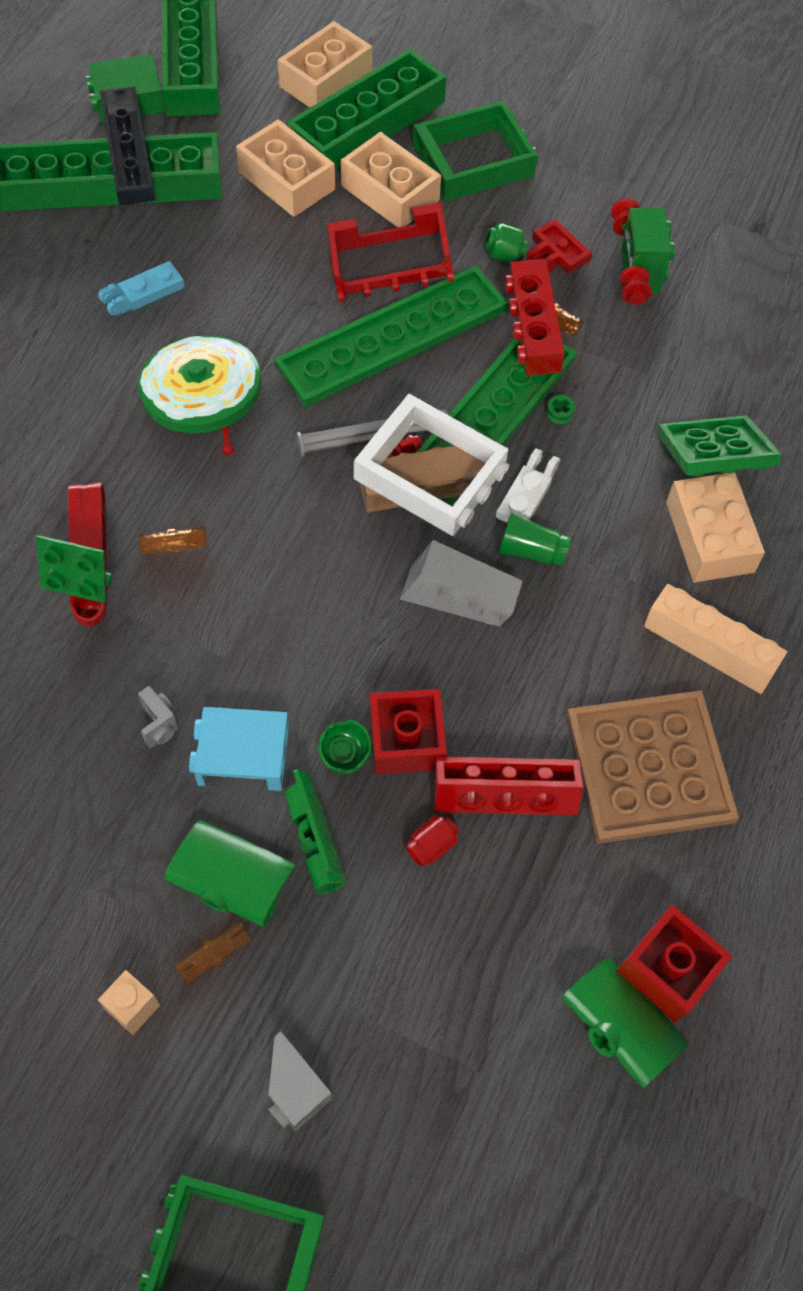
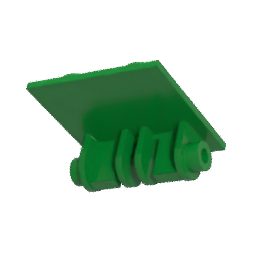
(72, 569)

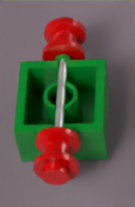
(643, 249)

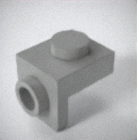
(159, 710)

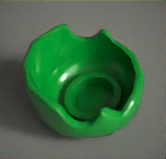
(345, 747)

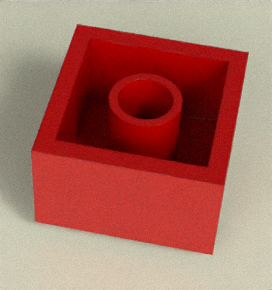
(407, 731)
(674, 964)

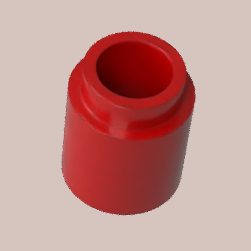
(432, 840)

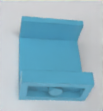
(241, 745)

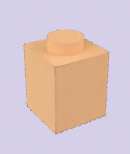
(129, 1002)

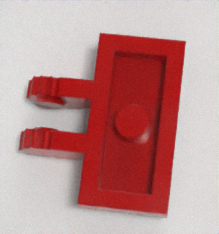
(560, 246)

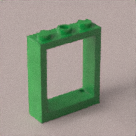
(467, 124)
(178, 1203)

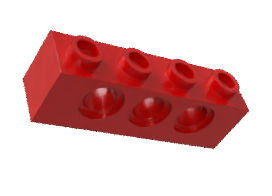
(535, 317)
(507, 786)

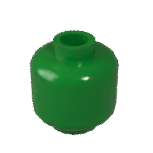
(505, 243)

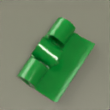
(322, 855)
(229, 873)
(624, 1023)

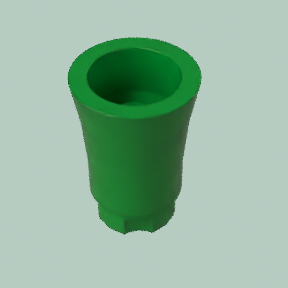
(533, 542)

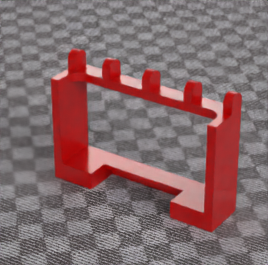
(346, 236)

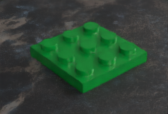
(718, 445)

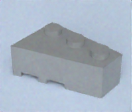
(461, 585)

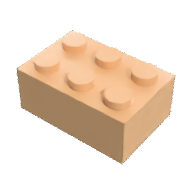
(324, 64)
(286, 167)
(389, 179)
(714, 527)

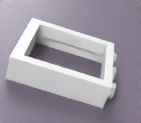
(412, 498)

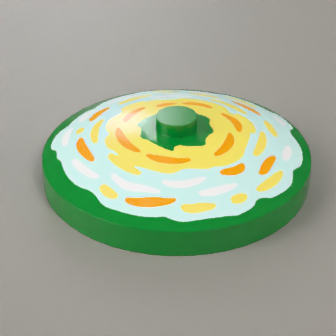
(200, 384)

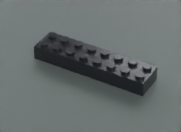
(127, 146)

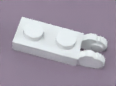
(528, 488)

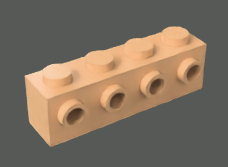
(715, 638)

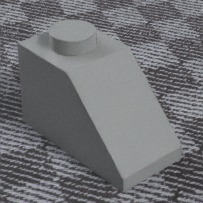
(294, 1086)

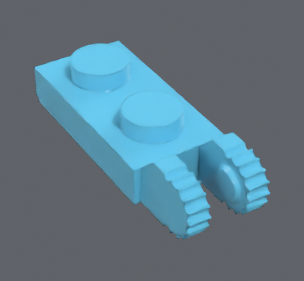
(141, 289)

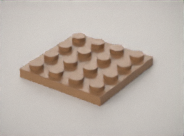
(651, 767)

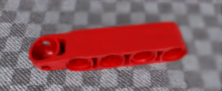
(88, 529)

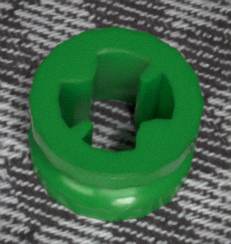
(558, 402)

